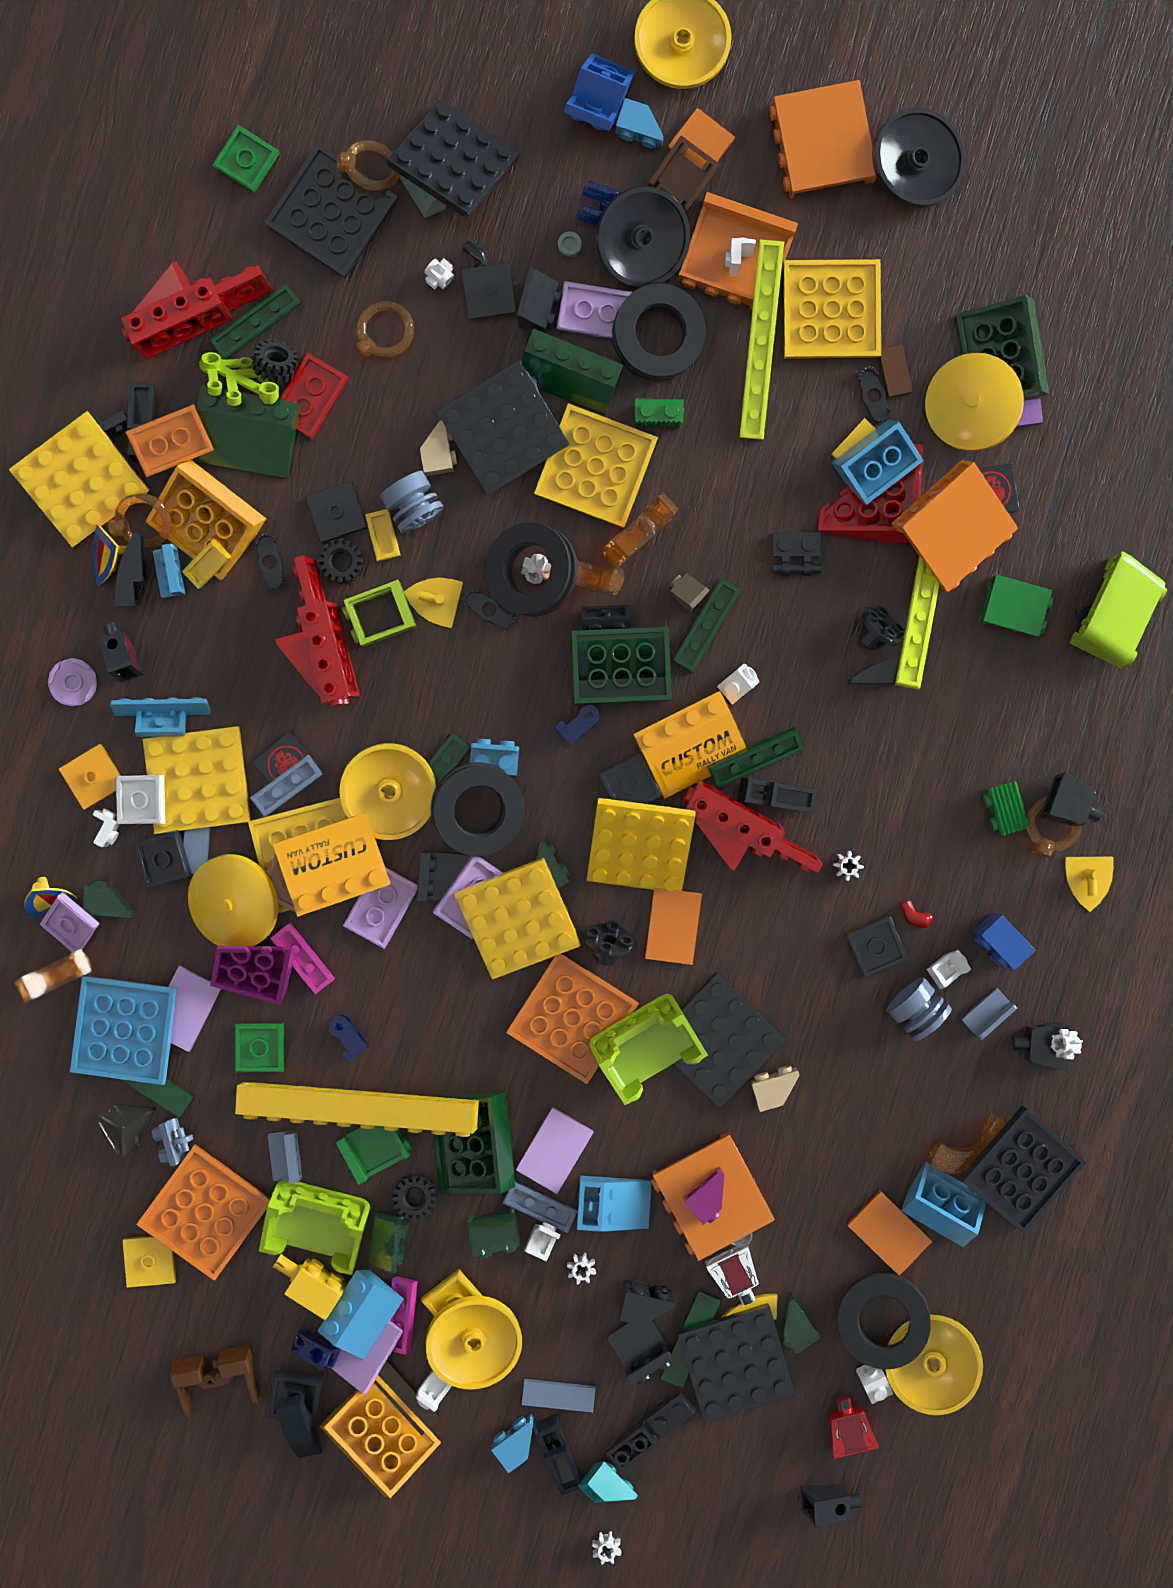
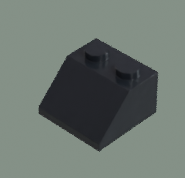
(538, 302)

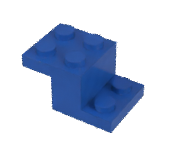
(599, 92)

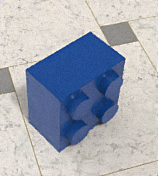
(1003, 941)

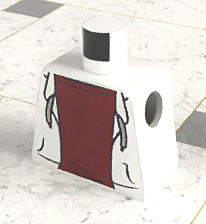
(734, 1273)

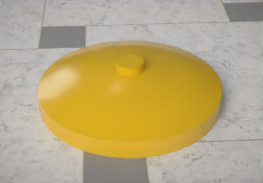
(682, 41)
(974, 402)
(390, 787)
(233, 901)
(473, 1342)
(944, 1372)

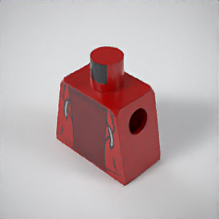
(849, 1429)

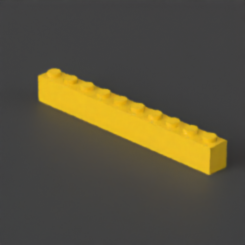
(357, 1107)

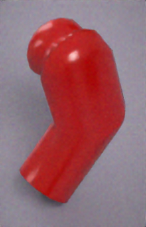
(915, 918)

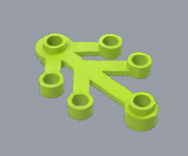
(214, 365)

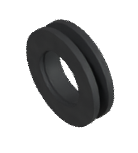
(682, 307)
(500, 565)
(503, 830)
(874, 1354)

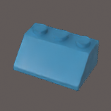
(878, 461)
(944, 1205)
(361, 1314)

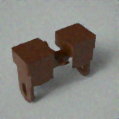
(231, 1363)

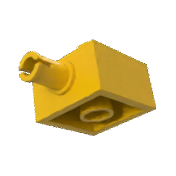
(312, 1285)

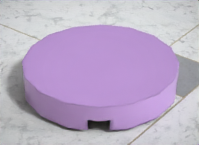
(77, 688)

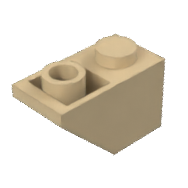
(436, 452)
(773, 1089)

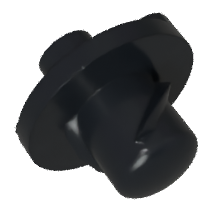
(880, 629)
(608, 942)

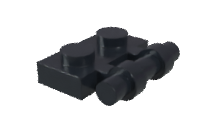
(796, 545)

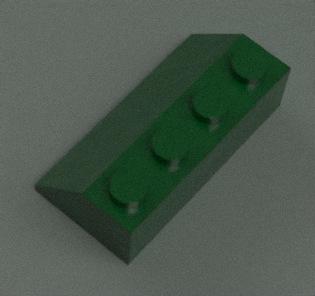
(571, 371)

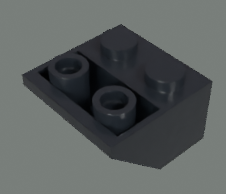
(643, 1302)

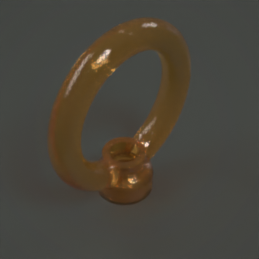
(347, 160)
(367, 346)
(120, 527)
(1042, 845)

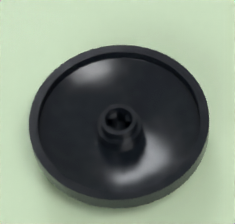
(919, 157)
(643, 236)

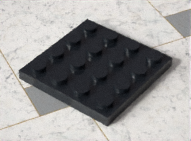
(453, 159)
(329, 212)
(503, 427)
(733, 1037)
(1022, 1169)
(736, 1362)

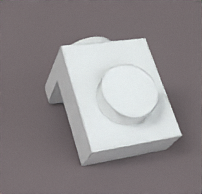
(739, 248)
(738, 683)
(108, 831)
(948, 968)
(541, 1241)
(874, 1383)
(431, 1392)

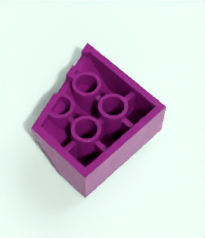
(253, 971)

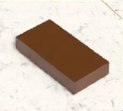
(895, 371)

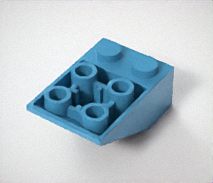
(613, 1204)

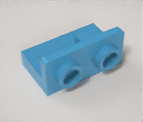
(169, 571)
(502, 756)

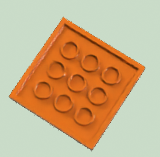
(566, 1013)
(204, 1212)

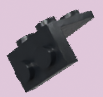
(640, 1350)

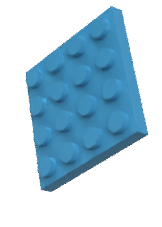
(123, 1030)

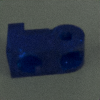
(586, 719)
(349, 1035)
(315, 1350)

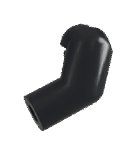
(477, 253)

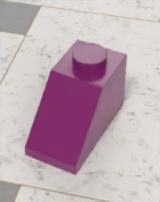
(707, 1197)

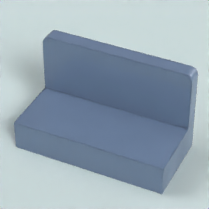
(988, 1013)
(285, 1156)

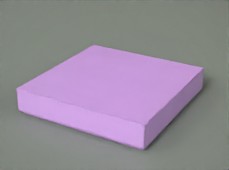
(69, 923)

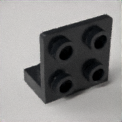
(606, 617)
(438, 873)

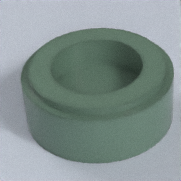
(569, 244)

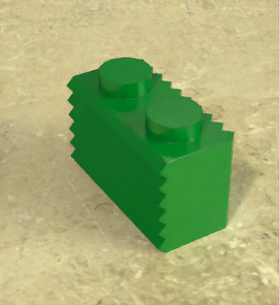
(658, 412)
(1005, 808)

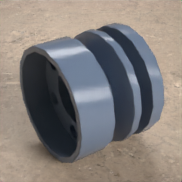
(409, 497)
(922, 1014)

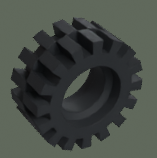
(282, 369)
(331, 550)
(414, 1211)

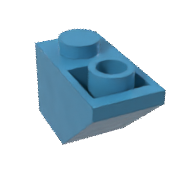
(638, 124)
(513, 1446)

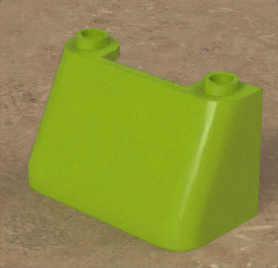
(1120, 611)
(645, 1045)
(315, 1222)

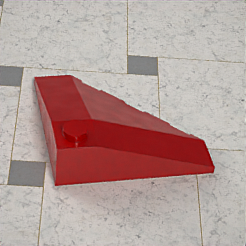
(873, 521)

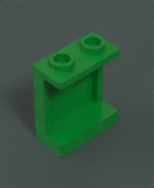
(1016, 606)
(372, 1150)

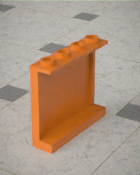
(823, 137)
(716, 226)
(956, 524)
(742, 1201)

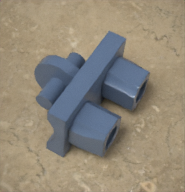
(174, 1141)

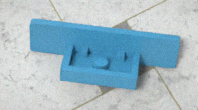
(161, 716)

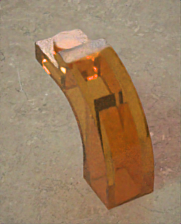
(640, 531)
(599, 579)
(53, 976)
(957, 1160)

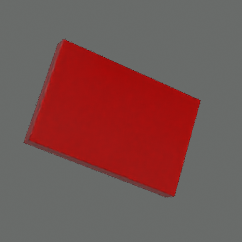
(315, 392)

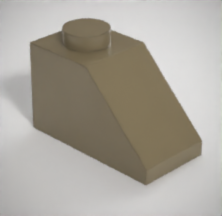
(688, 591)

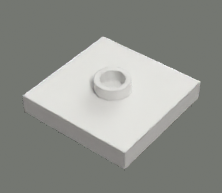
(140, 799)

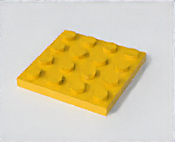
(832, 309)
(598, 468)
(78, 478)
(201, 778)
(290, 824)
(640, 845)
(517, 918)

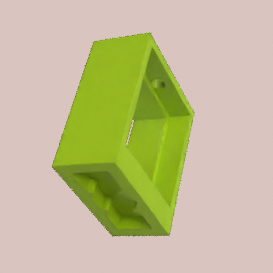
(401, 601)

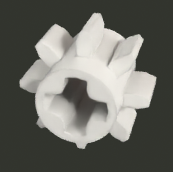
(439, 273)
(536, 568)
(852, 871)
(1066, 1044)
(578, 1274)
(604, 1554)

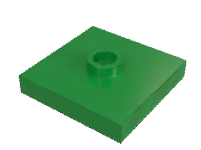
(246, 159)
(259, 1047)

